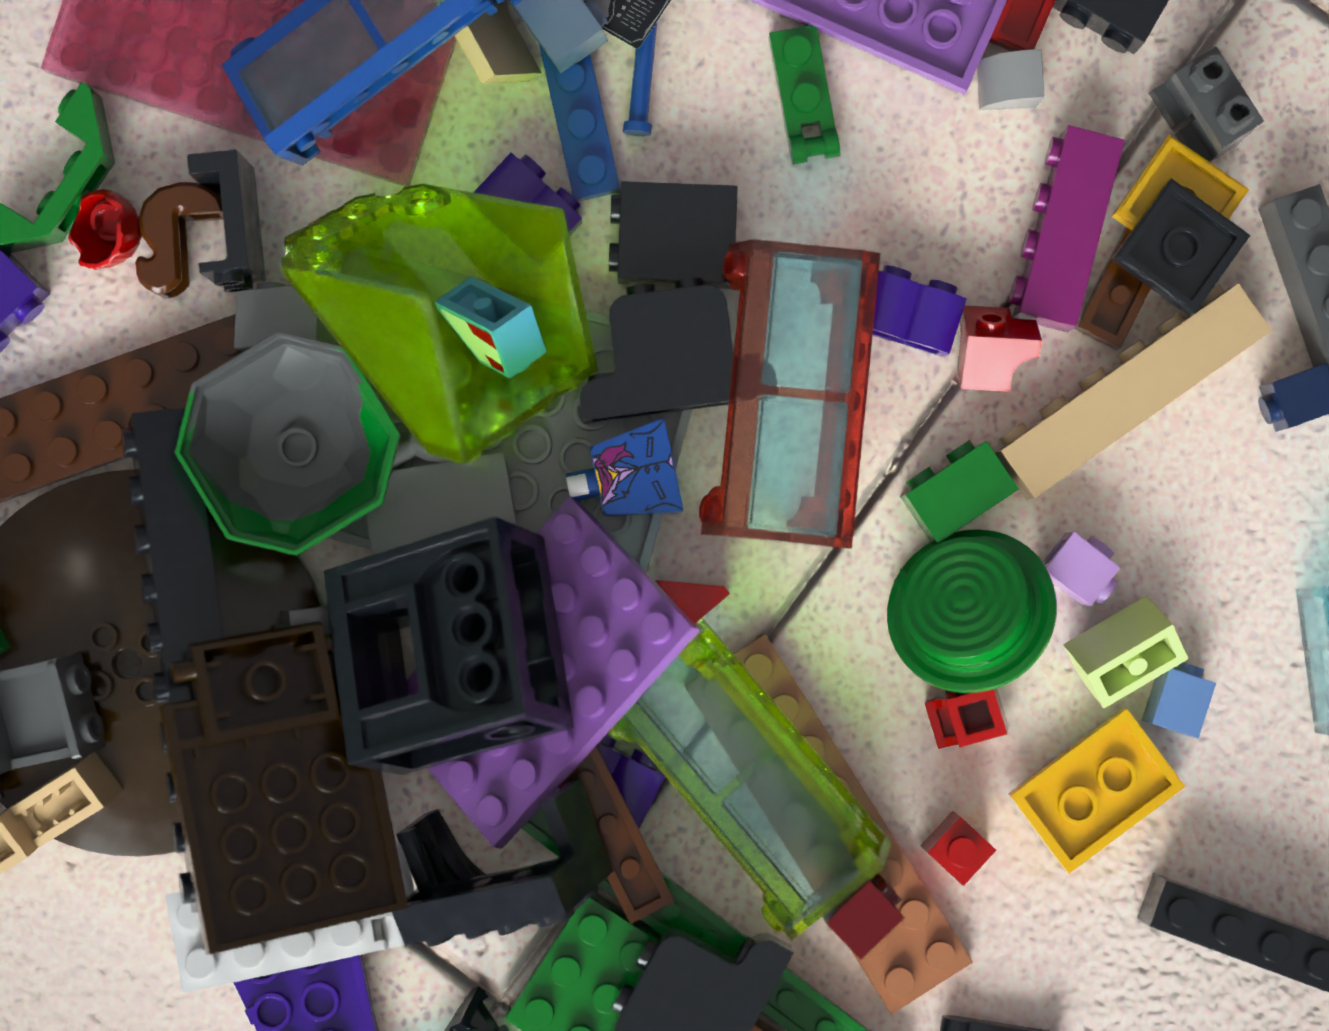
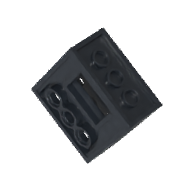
(479, 645)

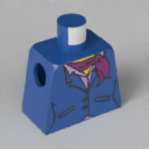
(631, 474)

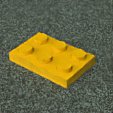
(1096, 790)

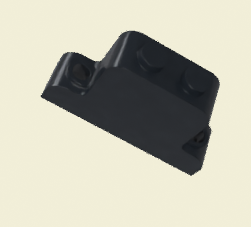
(667, 352)
(698, 986)

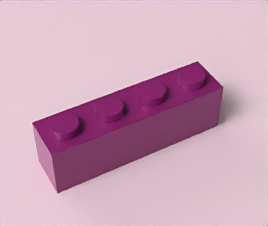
(1067, 228)

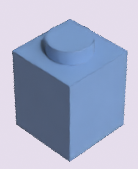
(1180, 700)

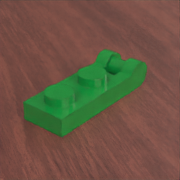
(803, 92)

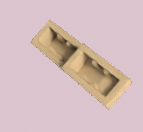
(55, 808)

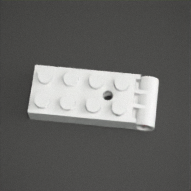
(279, 955)

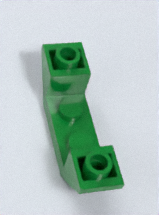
(85, 118)

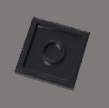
(1180, 247)

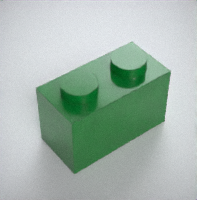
(958, 491)

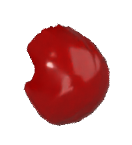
(105, 229)

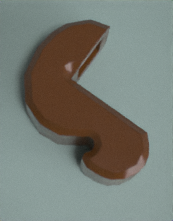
(164, 229)

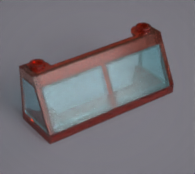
(795, 394)

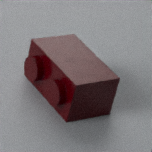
(866, 916)

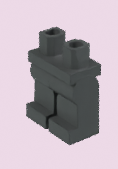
(1215, 99)

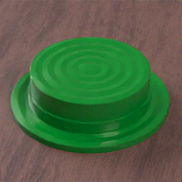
(972, 611)

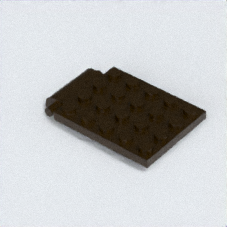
(265, 793)

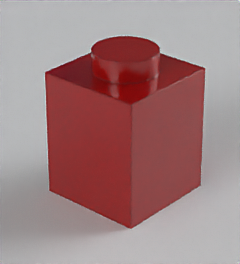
(958, 848)

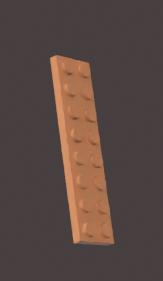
(923, 945)

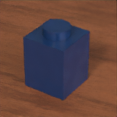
(1296, 398)

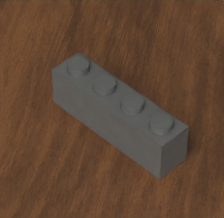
(1300, 242)

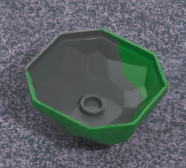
(287, 443)

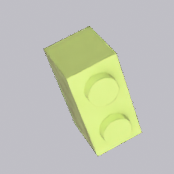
(1125, 651)

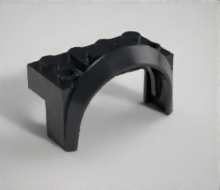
(461, 899)

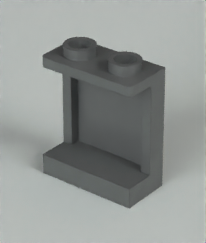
(47, 713)

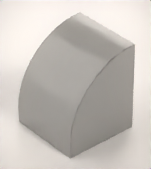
(1011, 80)

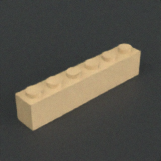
(1131, 391)

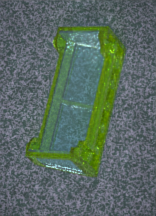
(755, 783)

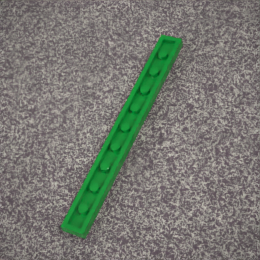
(793, 1001)

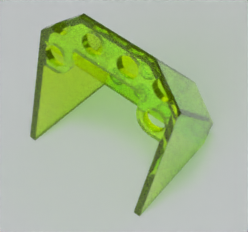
(374, 286)

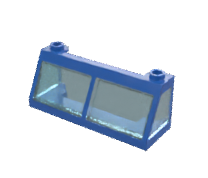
(333, 60)

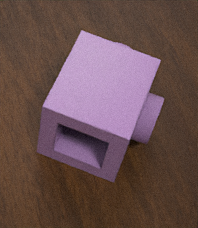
(1082, 568)

